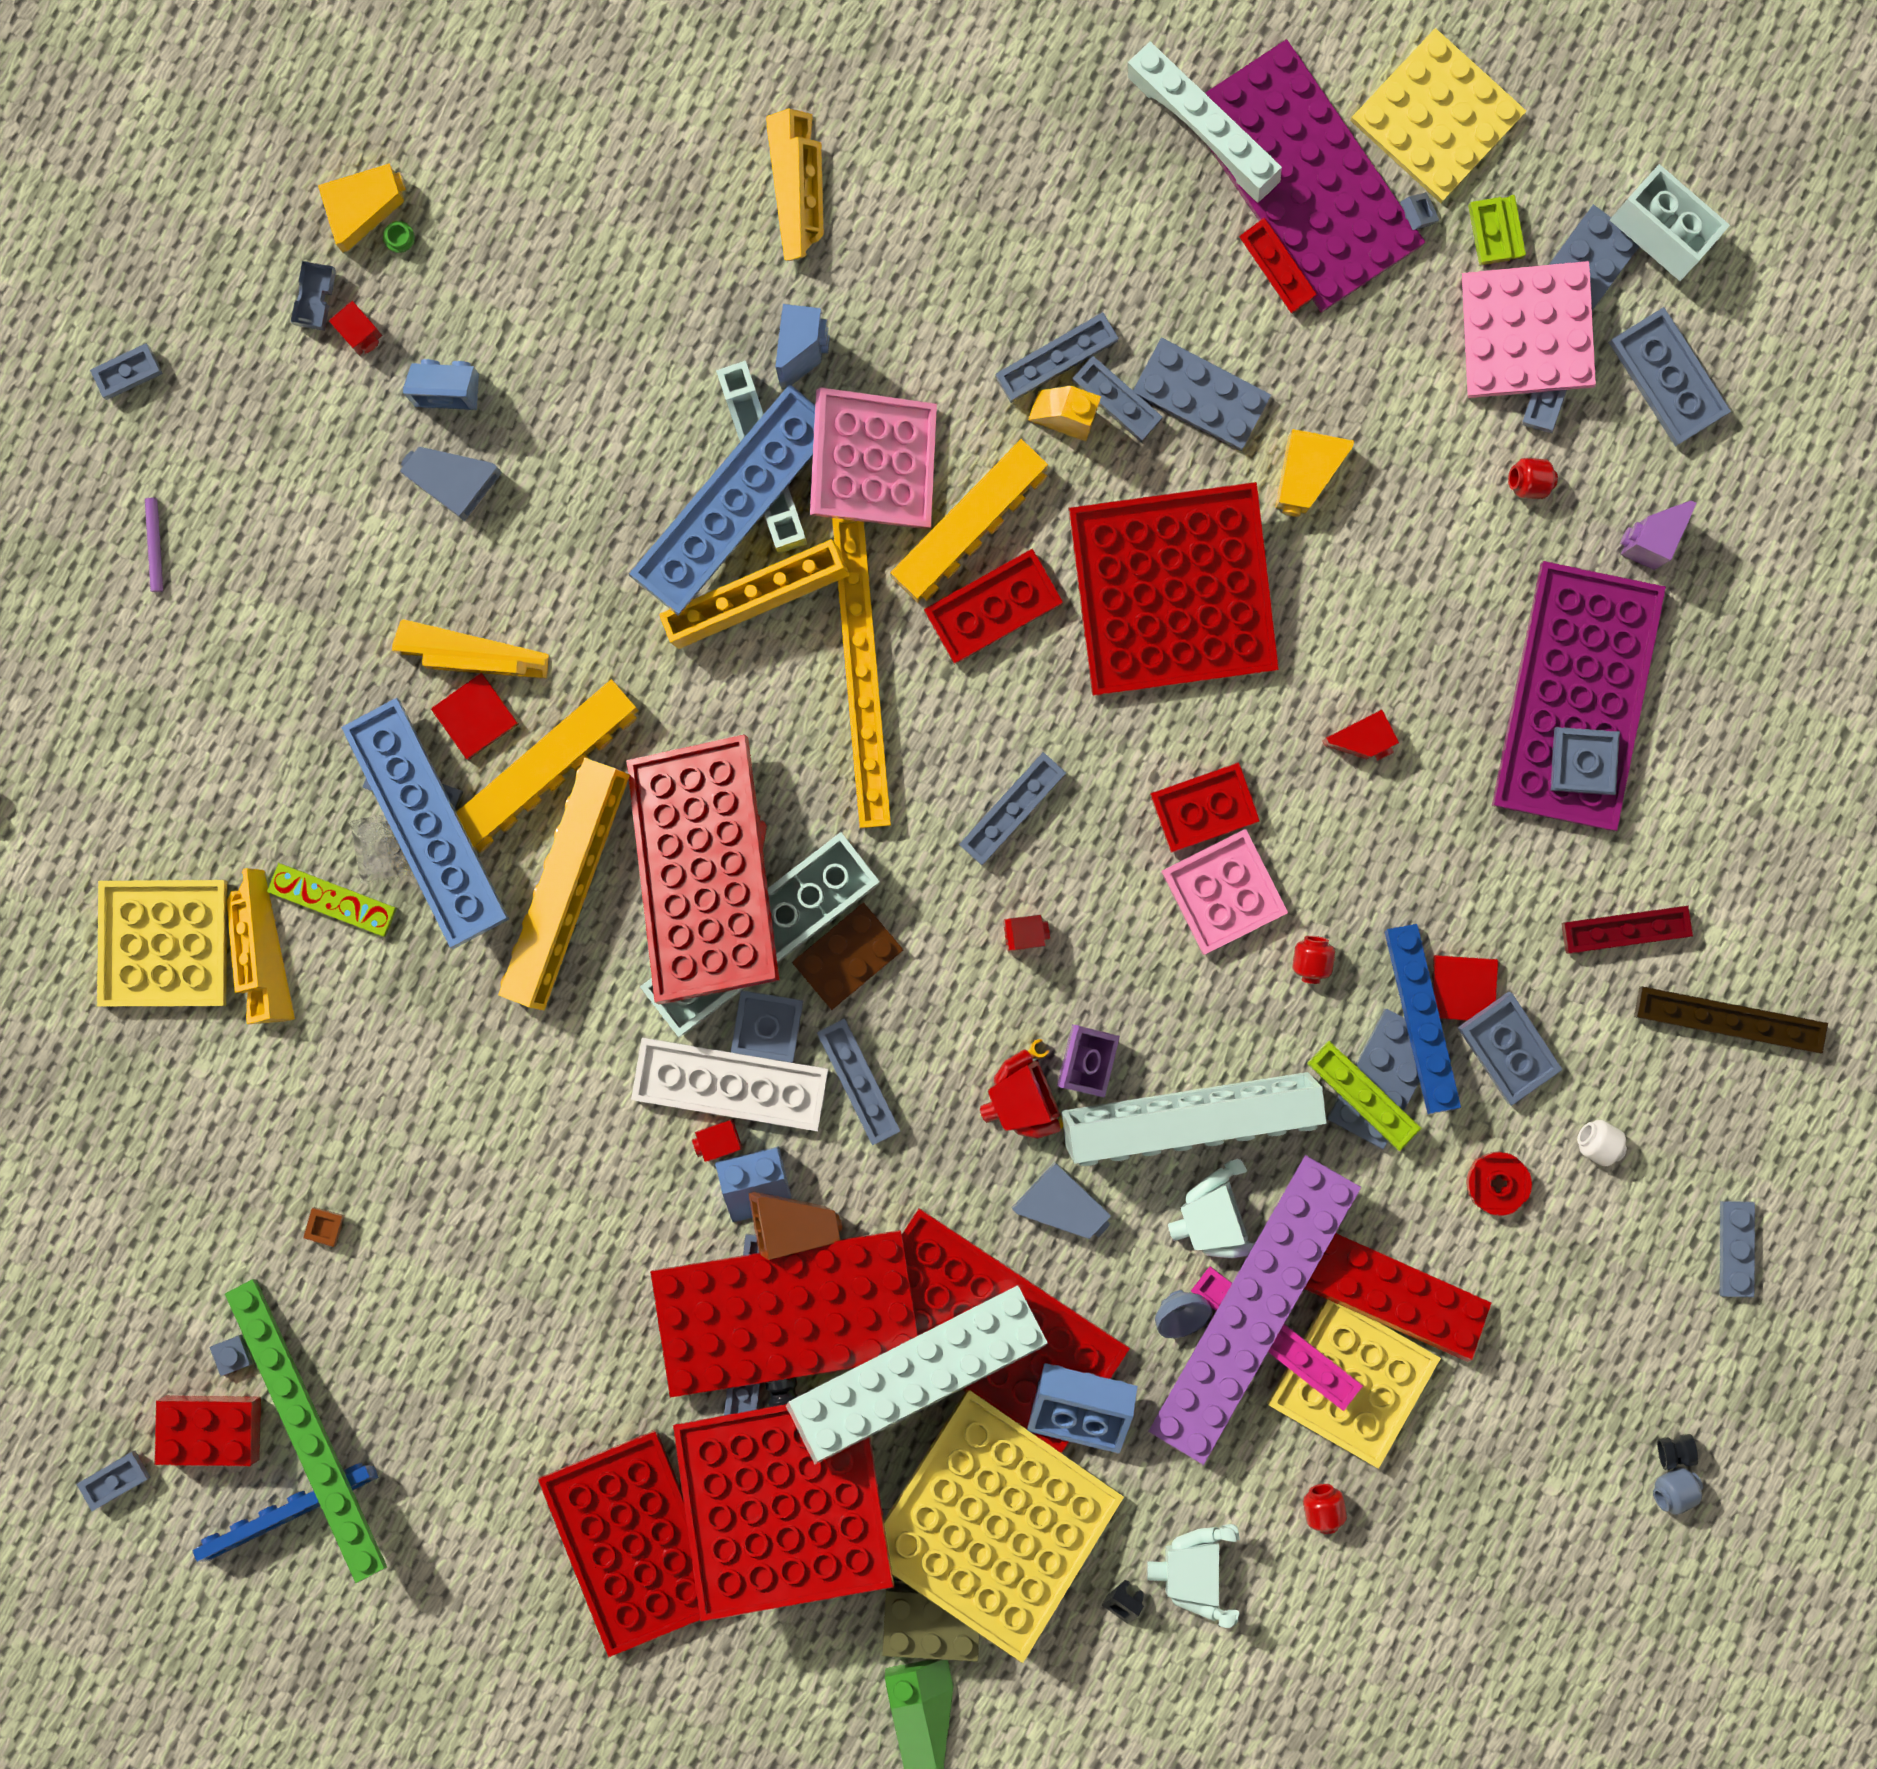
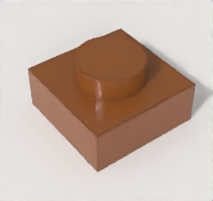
(323, 1226)

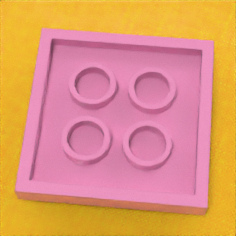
(1224, 892)

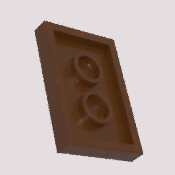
(847, 956)

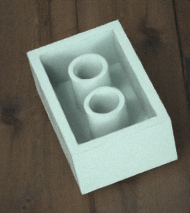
(1669, 222)

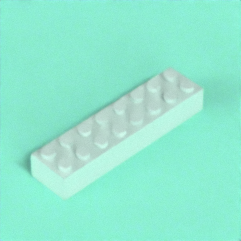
(799, 908)
(1193, 1118)
(916, 1374)

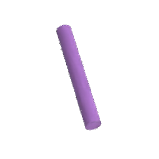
(153, 543)

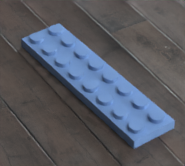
(729, 503)
(425, 823)

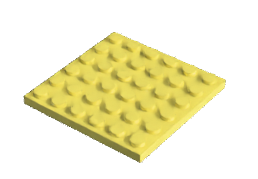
(996, 1525)

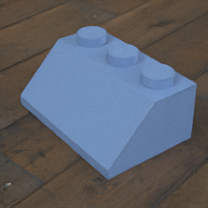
(800, 342)
(1082, 1408)

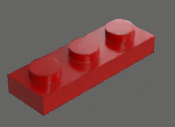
(1278, 265)

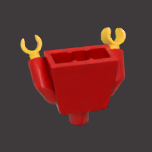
(1023, 1097)

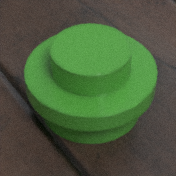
(398, 236)

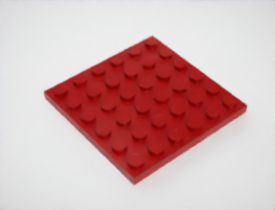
(1173, 588)
(772, 1522)

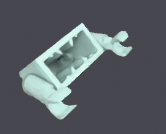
(1213, 1216)
(1193, 1572)

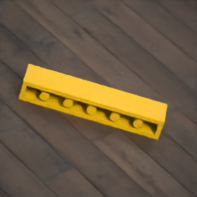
(969, 520)
(755, 594)

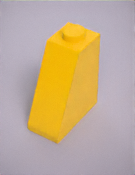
(361, 203)
(1066, 410)
(1307, 469)

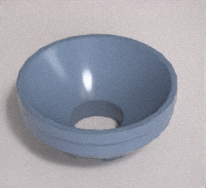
(1182, 1314)

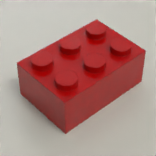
(207, 1430)

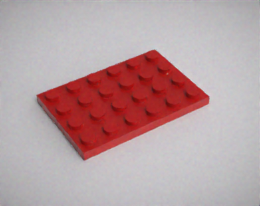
(626, 1540)

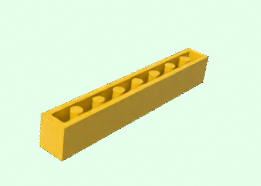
(546, 764)
(563, 884)

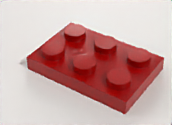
(1204, 807)

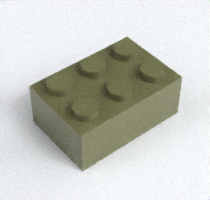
(924, 1630)

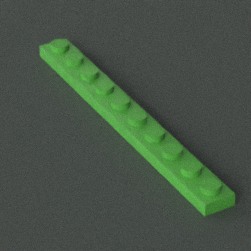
(306, 1431)

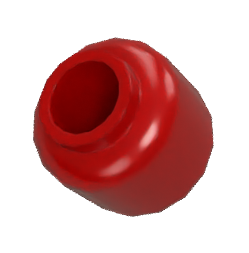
(1532, 478)
(1313, 959)
(1325, 1508)

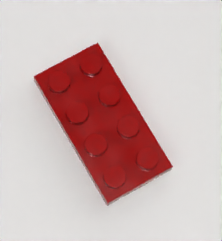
(993, 606)

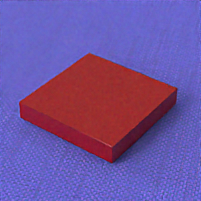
(474, 716)
(1463, 985)

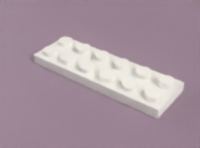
(729, 1084)

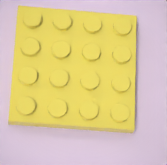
(1438, 115)
(162, 943)
(1378, 1358)

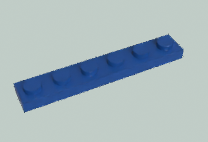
(1422, 1019)
(273, 1517)

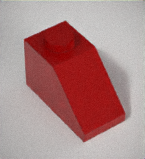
(1365, 738)
(1025, 932)

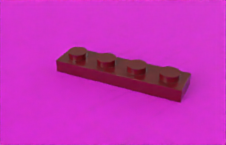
(1627, 929)

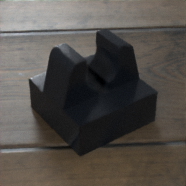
(1122, 1604)

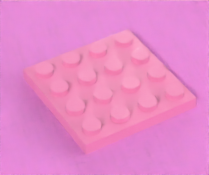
(1528, 330)
(873, 458)

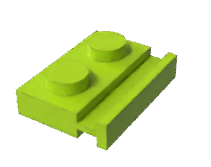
(1496, 230)

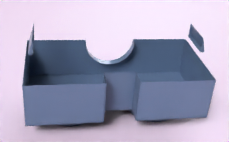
(314, 283)

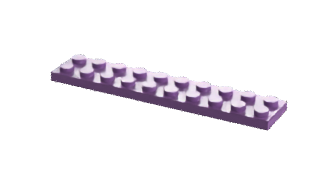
(1254, 1309)

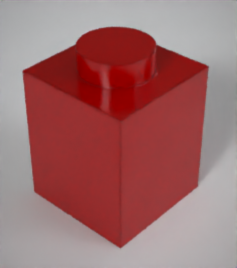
(356, 328)
(717, 1140)

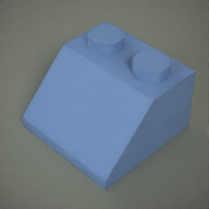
(442, 385)
(751, 1172)

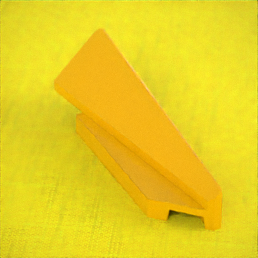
(796, 180)
(467, 653)
(257, 951)

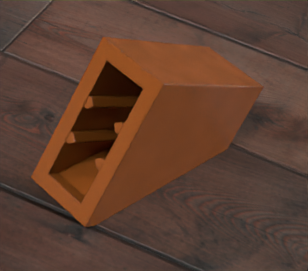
(791, 1225)

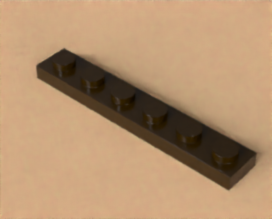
(1731, 1020)

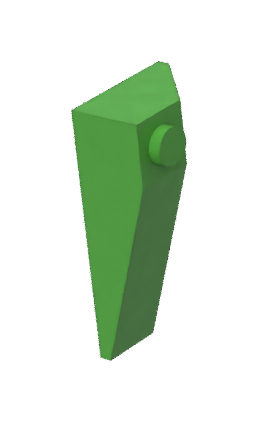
(921, 1710)

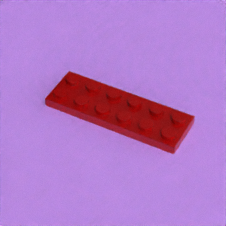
(1400, 1297)

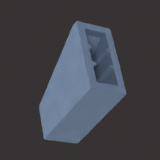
(450, 478)
(1063, 1204)

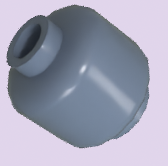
(1678, 1491)

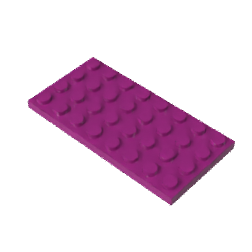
(1330, 198)
(1578, 670)

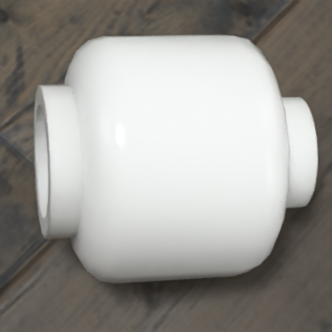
(1602, 1142)

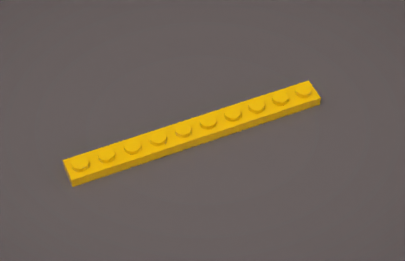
(862, 676)

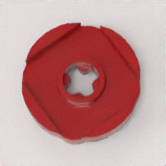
(1511, 1196)

